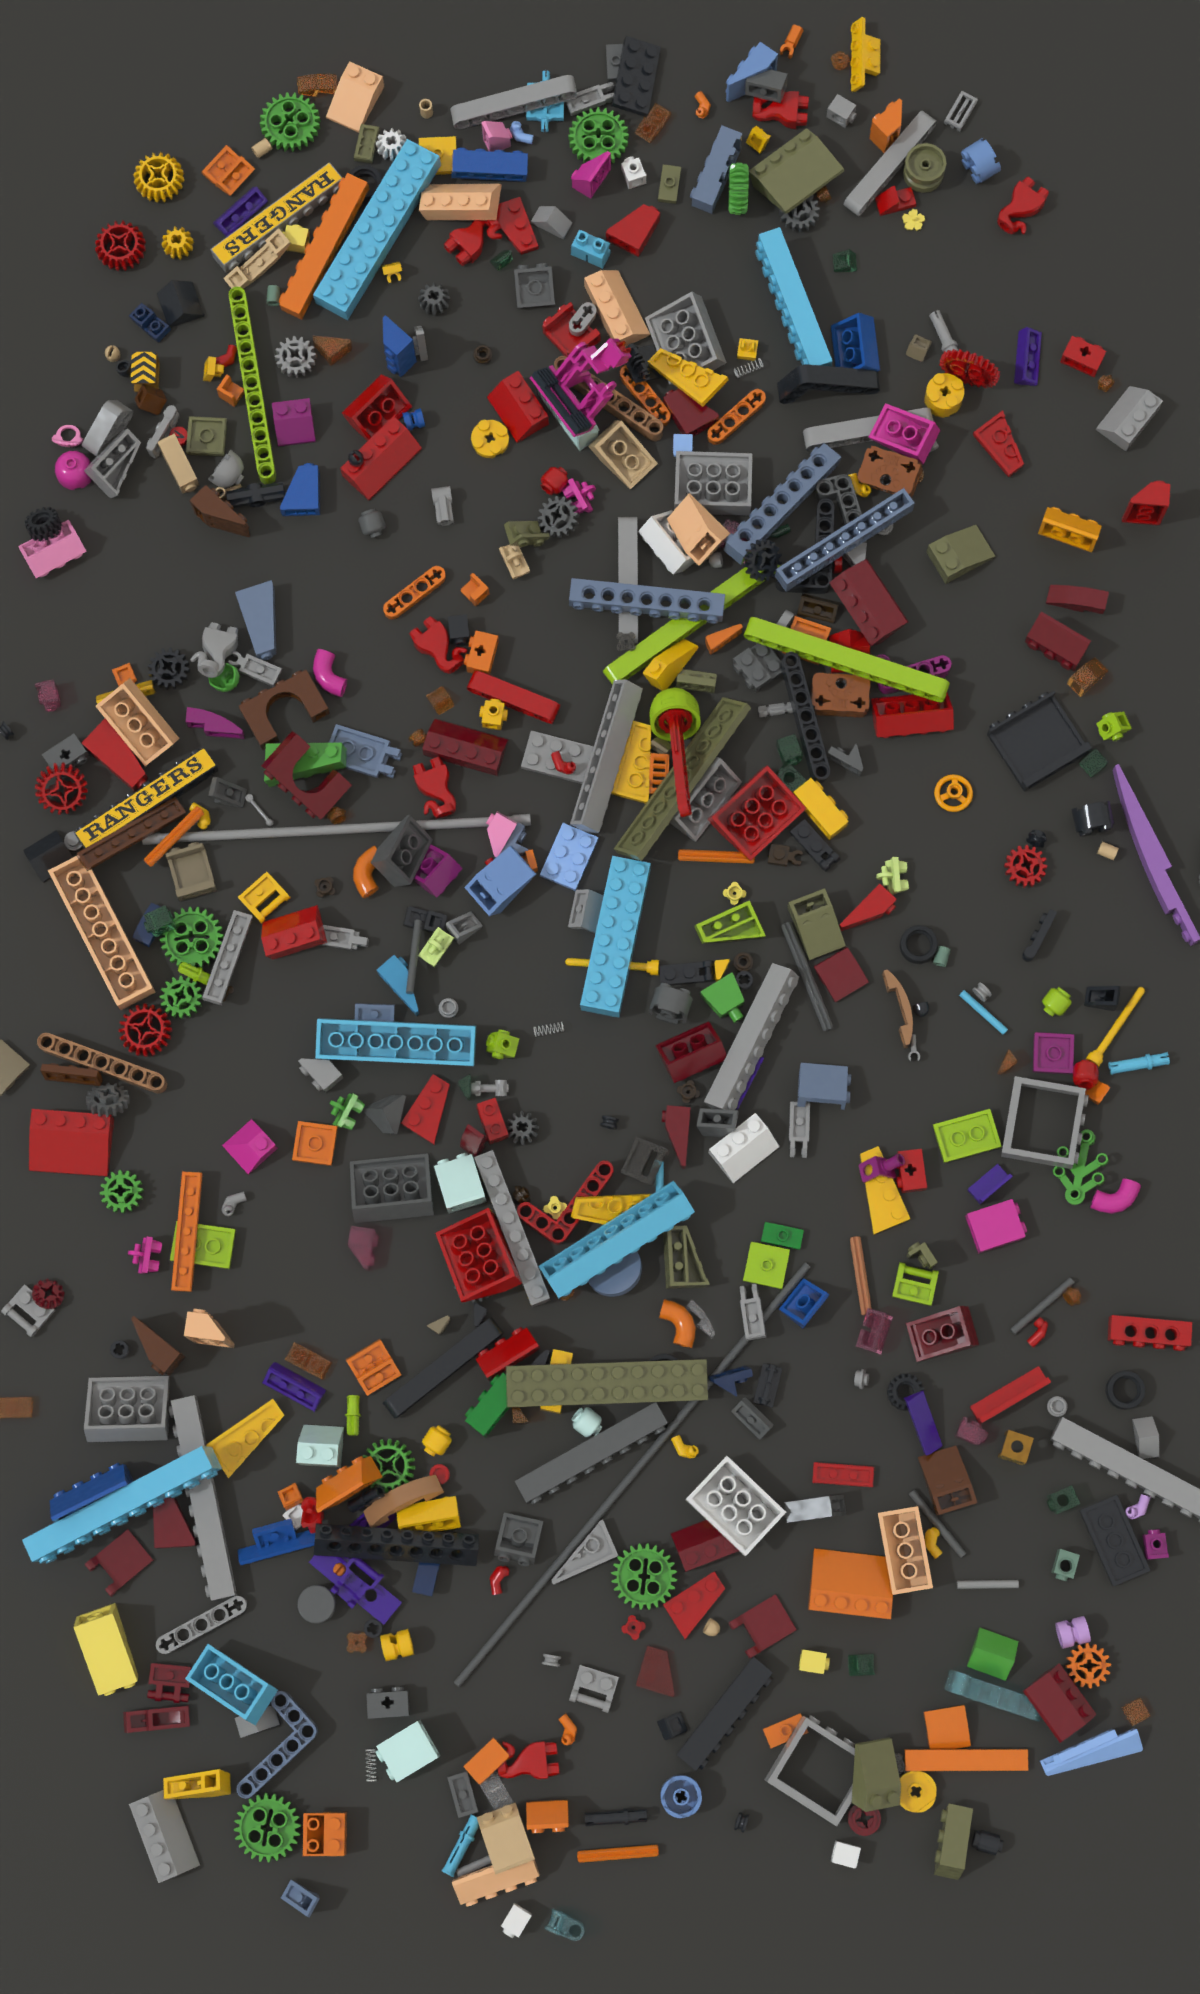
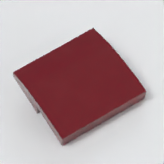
(841, 974)

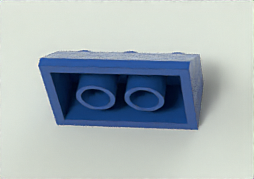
(855, 343)
(398, 348)

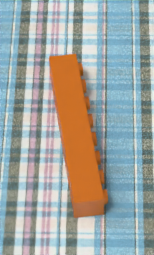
(324, 245)

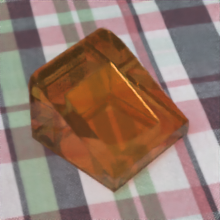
(440, 700)
(1007, 1063)
(518, 1416)

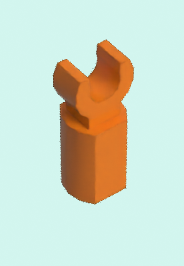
(792, 40)

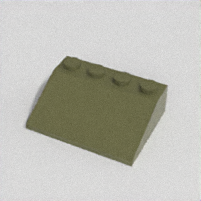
(795, 171)

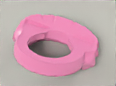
(77, 440)

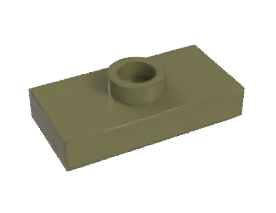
(366, 143)
(669, 184)

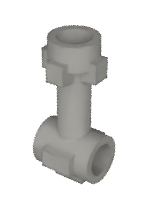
(500, 1088)

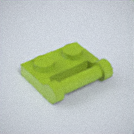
(913, 1290)

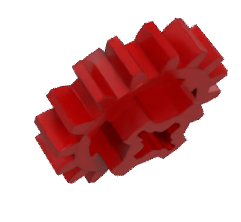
(1033, 862)

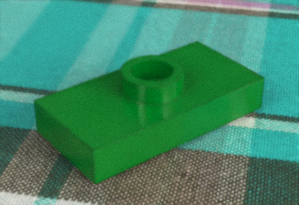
(782, 1235)

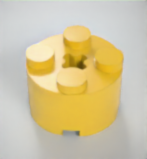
(951, 387)

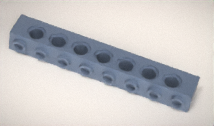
(820, 455)
(844, 539)
(638, 593)

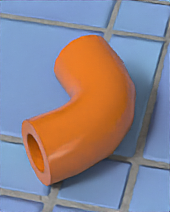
(363, 874)
(682, 1320)

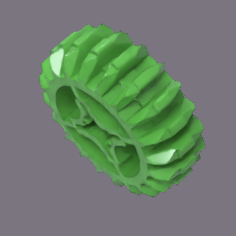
(738, 188)
(399, 1452)

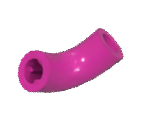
(324, 675)
(1117, 1201)

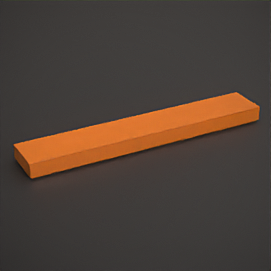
(187, 1231)
(966, 1759)

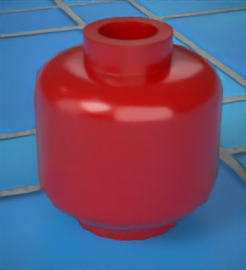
(554, 480)
(1085, 1074)

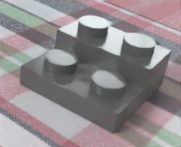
(534, 286)
(758, 666)
(518, 1539)

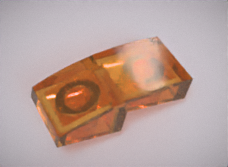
(315, 83)
(653, 123)
(308, 1361)

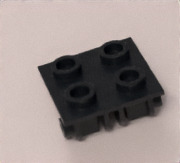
(638, 363)

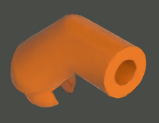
(704, 105)
(570, 1730)

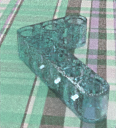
(990, 1694)

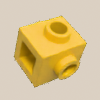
(493, 714)

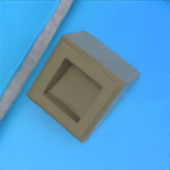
(918, 348)
(661, 746)
(439, 1325)

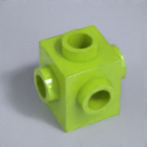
(1113, 726)
(502, 1044)

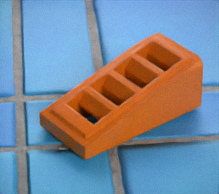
(721, 638)
(659, 758)

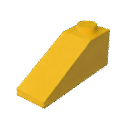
(668, 664)
(197, 1785)

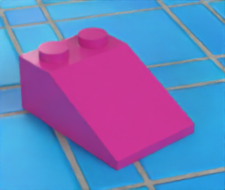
(905, 432)

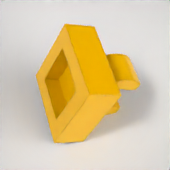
(758, 139)
(392, 268)
(747, 349)
(212, 369)

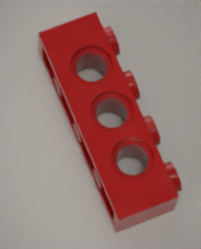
(1181, 1329)

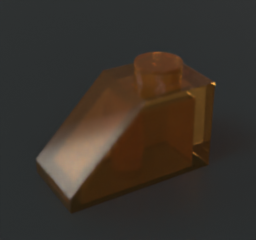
(1087, 676)

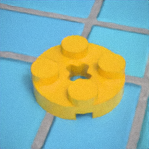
(487, 428)
(927, 1791)

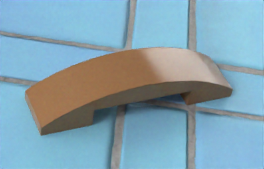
(893, 984)
(401, 1497)

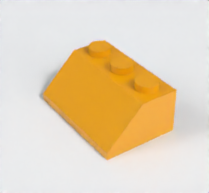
(1070, 529)

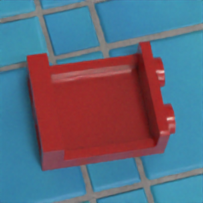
(557, 331)

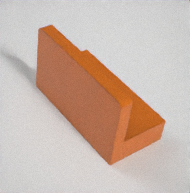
(486, 1761)

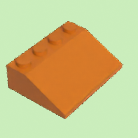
(850, 1584)

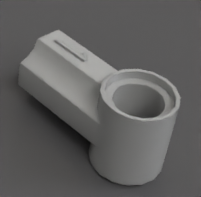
(442, 501)

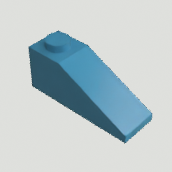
(395, 975)

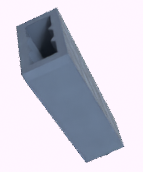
(258, 610)

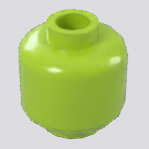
(1056, 1001)

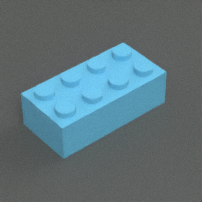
(231, 1684)

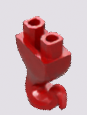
(784, 112)
(1024, 204)
(470, 240)
(436, 644)
(434, 785)
(531, 1761)

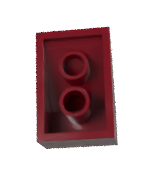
(942, 1333)

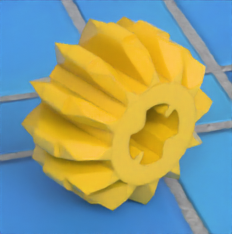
(172, 247)

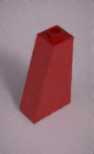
(115, 754)

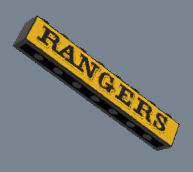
(169, 784)

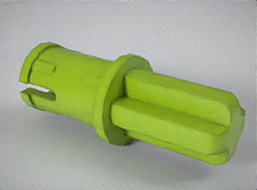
(196, 974)
(353, 1415)

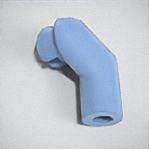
(518, 133)

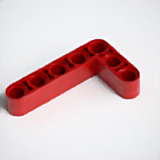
(560, 1224)

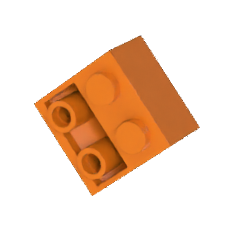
(887, 126)
(546, 1815)
(324, 1834)

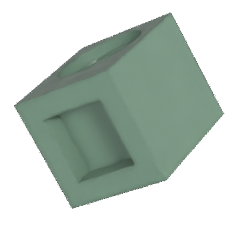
(1073, 1560)

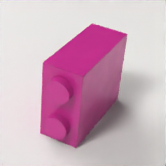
(996, 1226)

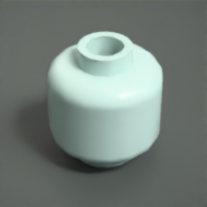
(587, 1422)

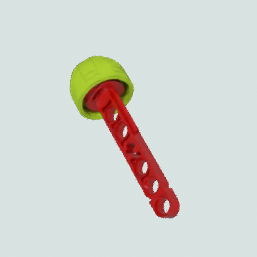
(676, 718)

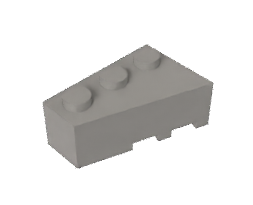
(113, 462)

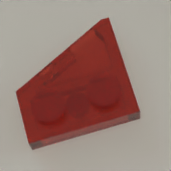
(656, 1672)

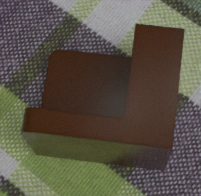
(150, 399)

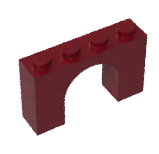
(281, 766)

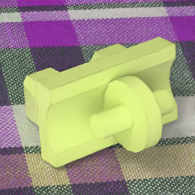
(891, 875)
(436, 947)

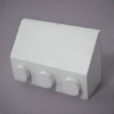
(665, 544)
(744, 1148)

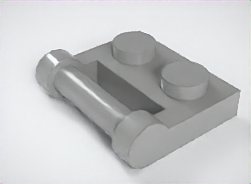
(25, 1301)
(595, 1681)

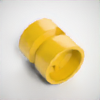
(397, 1645)

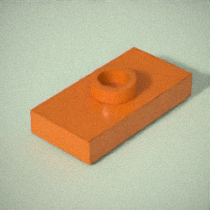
(781, 1731)

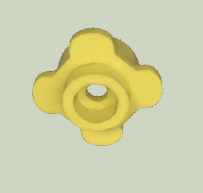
(739, 893)
(555, 1202)

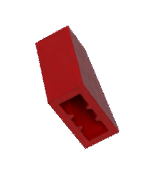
(634, 230)

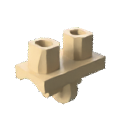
(514, 561)

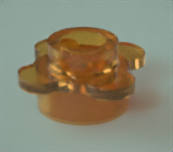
(356, 1637)

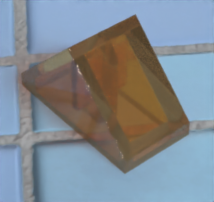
(332, 348)

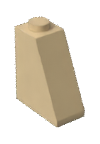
(178, 463)

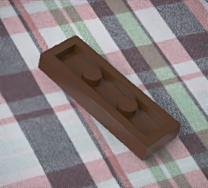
(71, 1074)

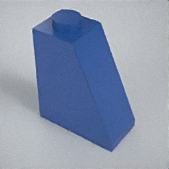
(303, 493)

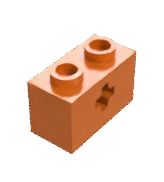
(481, 642)

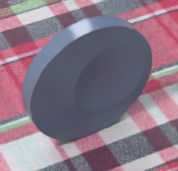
(618, 1277)

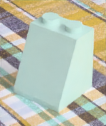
(459, 1183)
(320, 1446)
(407, 1751)

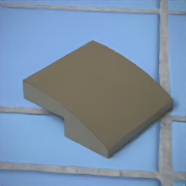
(11, 1067)

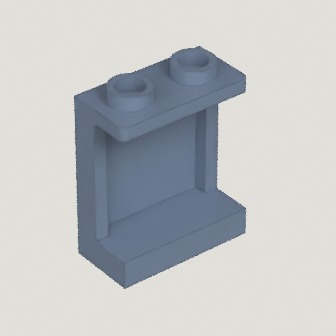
(823, 1084)

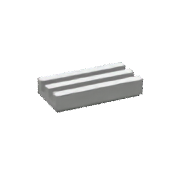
(953, 123)

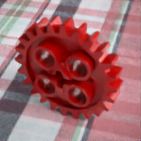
(970, 368)

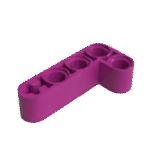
(929, 665)

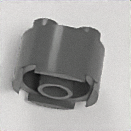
(671, 1003)

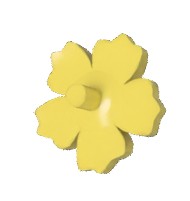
(913, 220)

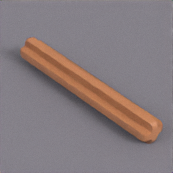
(860, 1274)

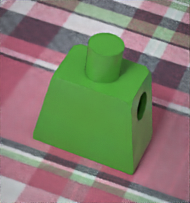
(724, 998)

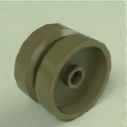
(924, 167)

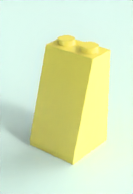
(106, 1649)

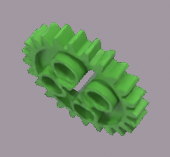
(277, 113)
(598, 121)
(192, 921)
(625, 1574)
(285, 1832)

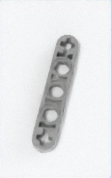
(212, 1623)

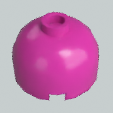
(70, 470)

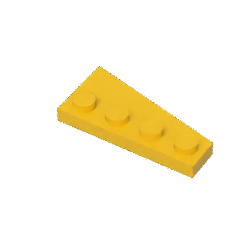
(692, 379)
(634, 768)
(883, 1198)
(604, 1208)
(241, 1439)

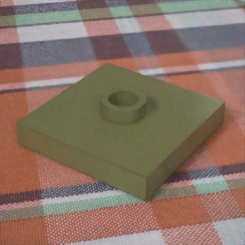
(206, 436)

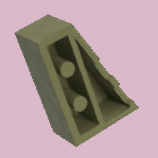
(681, 1260)
(953, 1841)

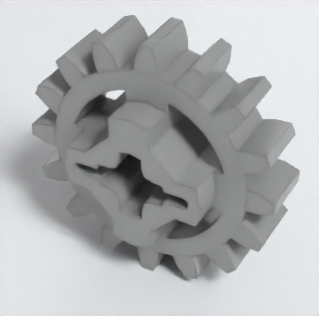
(295, 348)

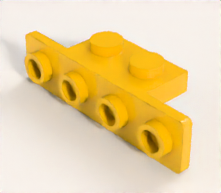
(864, 55)

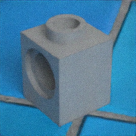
(841, 111)

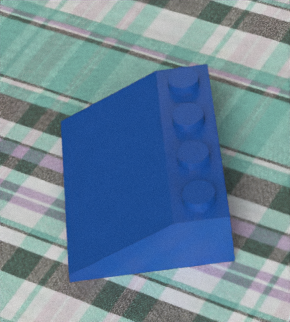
(86, 1493)

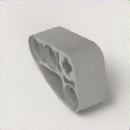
(108, 423)

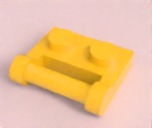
(259, 892)

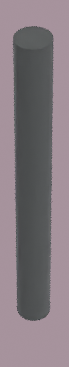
(414, 957)
(1042, 1306)
(937, 1523)

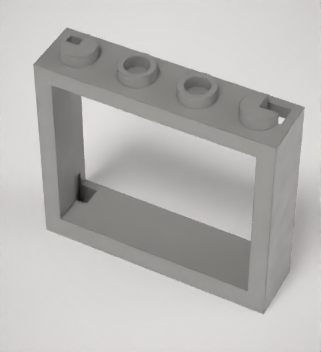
(1076, 1138)
(784, 1756)

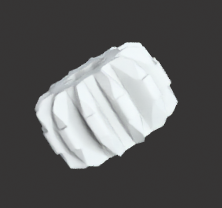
(390, 143)

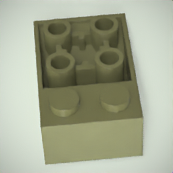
(816, 924)

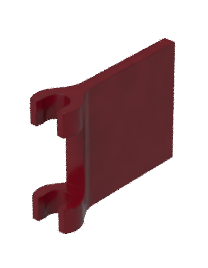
(121, 1560)
(765, 1624)

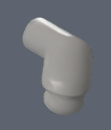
(231, 1202)

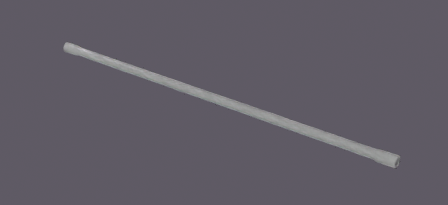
(156, 838)

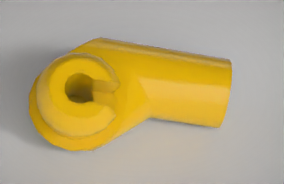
(860, 489)
(205, 820)
(684, 1450)
(930, 1542)

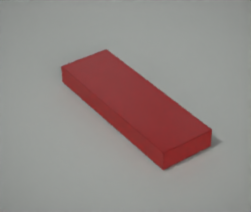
(843, 1474)

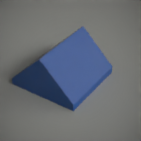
(803, 1302)

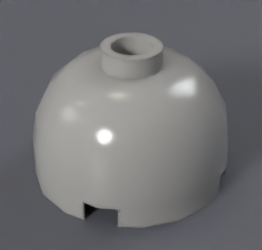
(228, 471)

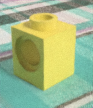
(813, 1661)

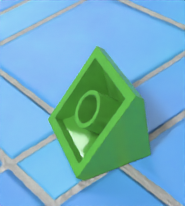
(993, 1654)

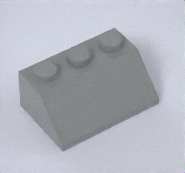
(1129, 416)

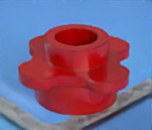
(632, 1621)

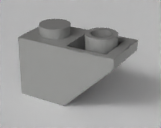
(322, 1071)

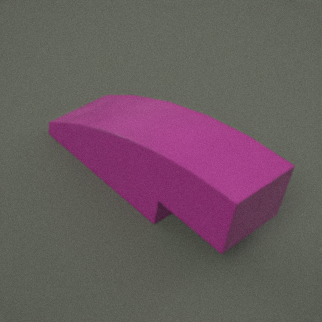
(213, 724)

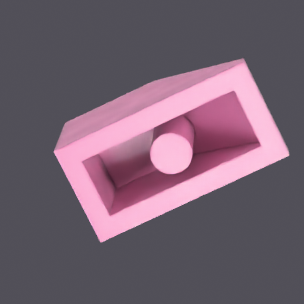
(496, 135)
(499, 831)

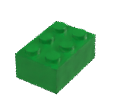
(490, 1408)

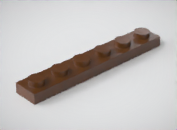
(131, 834)

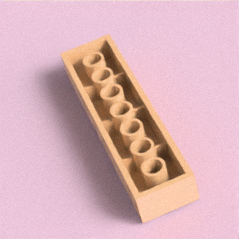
(102, 933)

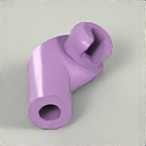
(1138, 1509)

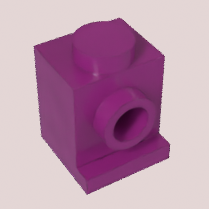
(1152, 1552)

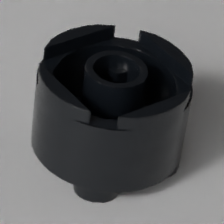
(1093, 817)

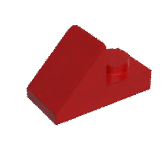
(894, 201)

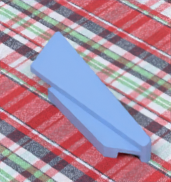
(1093, 1750)

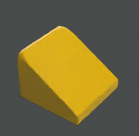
(720, 967)

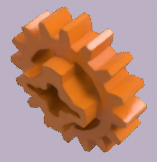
(1088, 1675)

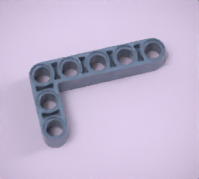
(282, 1749)

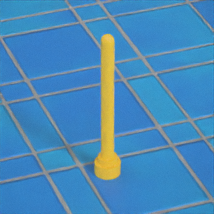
(650, 967)
(1097, 1055)

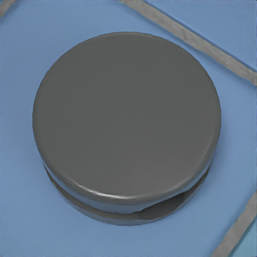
(316, 1604)

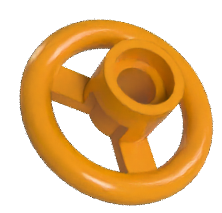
(953, 786)

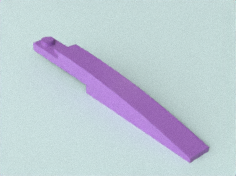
(1153, 857)

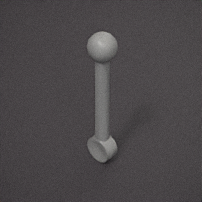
(249, 798)

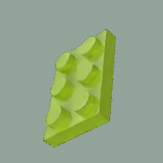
(967, 1136)
(213, 1246)

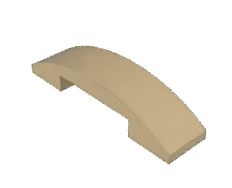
(260, 262)

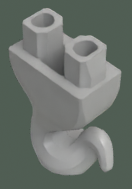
(217, 647)

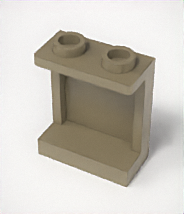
(191, 871)

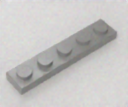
(227, 957)

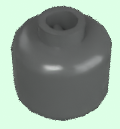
(372, 523)

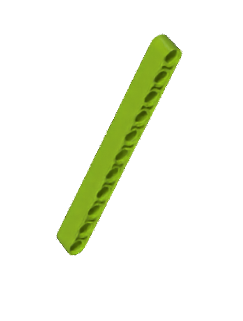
(248, 377)
(676, 630)
(847, 659)

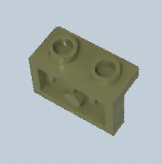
(525, 533)
(696, 681)
(925, 1256)

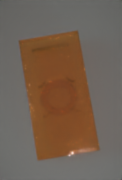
(16, 1407)

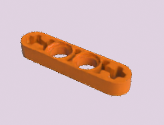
(643, 396)
(738, 418)
(416, 594)

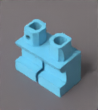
(591, 248)

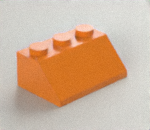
(346, 1483)

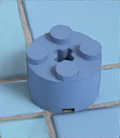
(980, 160)
(685, 1807)

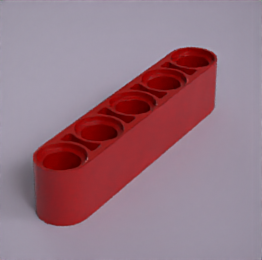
(513, 697)

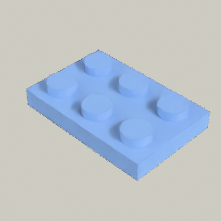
(569, 856)

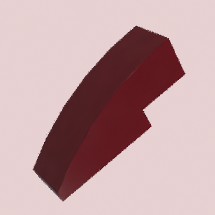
(1077, 598)
(473, 1141)
(156, 1719)

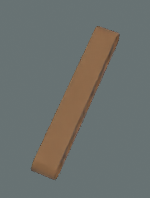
(628, 416)
(95, 1056)

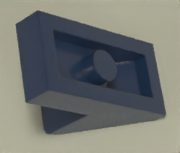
(727, 1379)

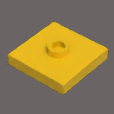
(444, 148)

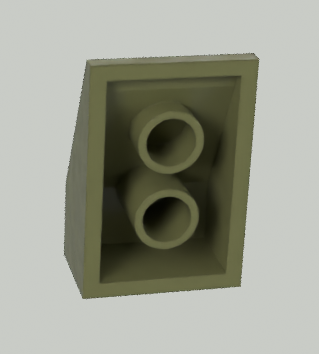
(959, 553)
(875, 1775)

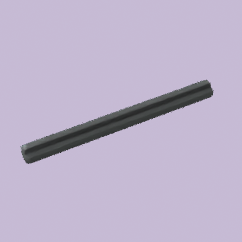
(807, 976)

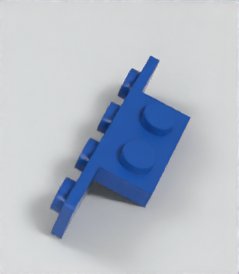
(274, 1541)

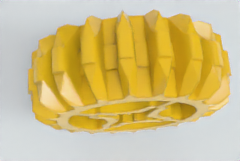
(158, 167)

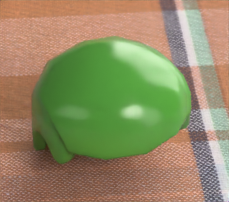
(226, 680)

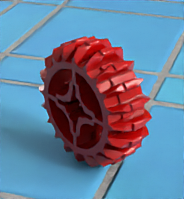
(128, 234)
(53, 789)
(143, 1038)

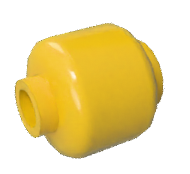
(437, 1440)

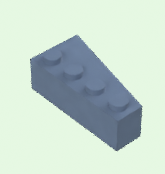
(716, 170)

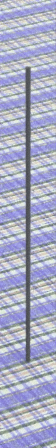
(620, 1488)

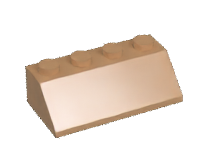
(460, 201)
(615, 306)
(137, 722)
(203, 1329)
(905, 1550)
(487, 1883)

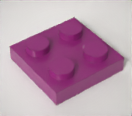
(1053, 1053)

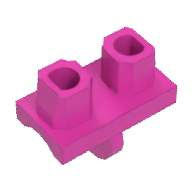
(575, 489)
(148, 1246)

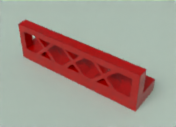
(1009, 1395)

